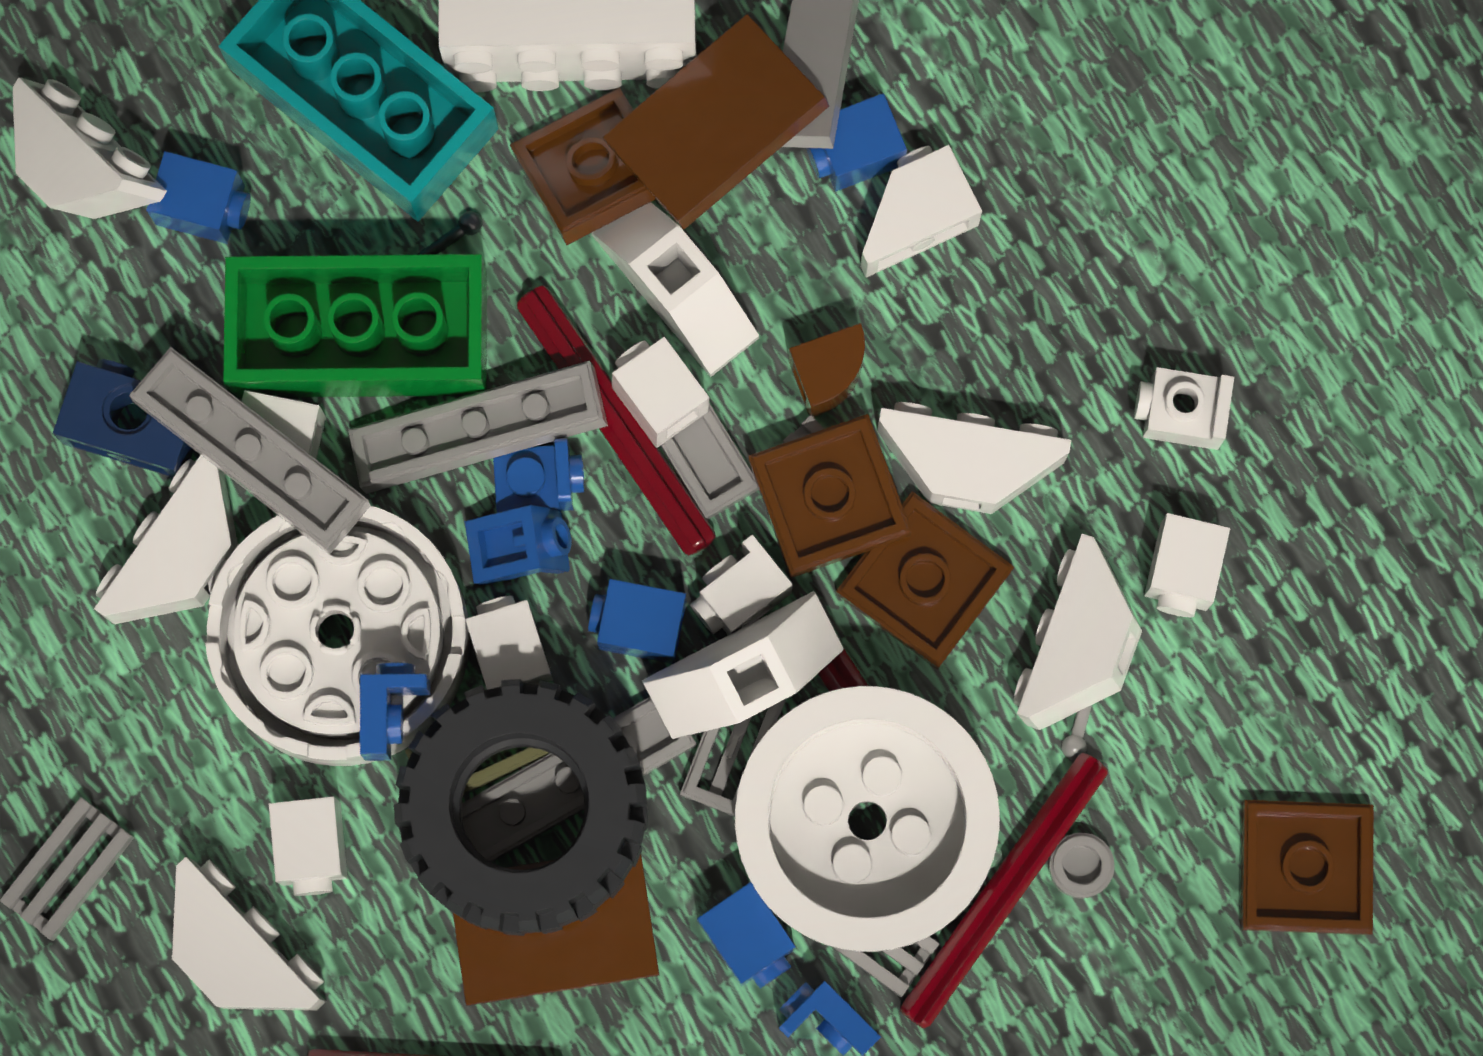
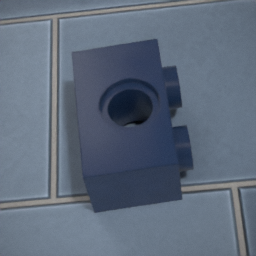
(91, 421)

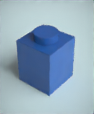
(864, 145)
(200, 198)
(638, 620)
(748, 937)

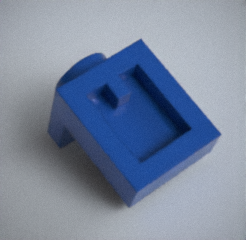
(538, 477)
(518, 544)
(380, 719)
(841, 1023)

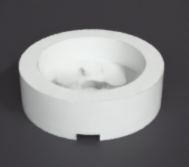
(268, 643)
(854, 751)

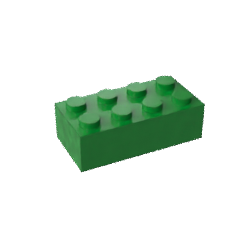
(356, 325)

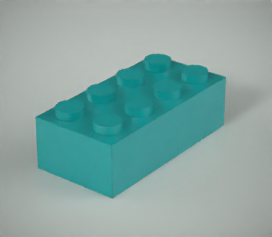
(363, 94)

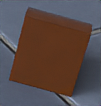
(828, 368)

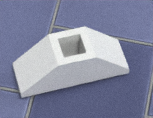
(73, 156)
(679, 285)
(969, 459)
(175, 550)
(1082, 641)
(745, 670)
(233, 951)

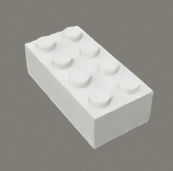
(566, 41)

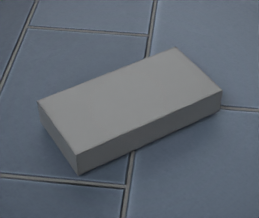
(710, 465)

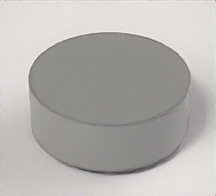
(1081, 865)

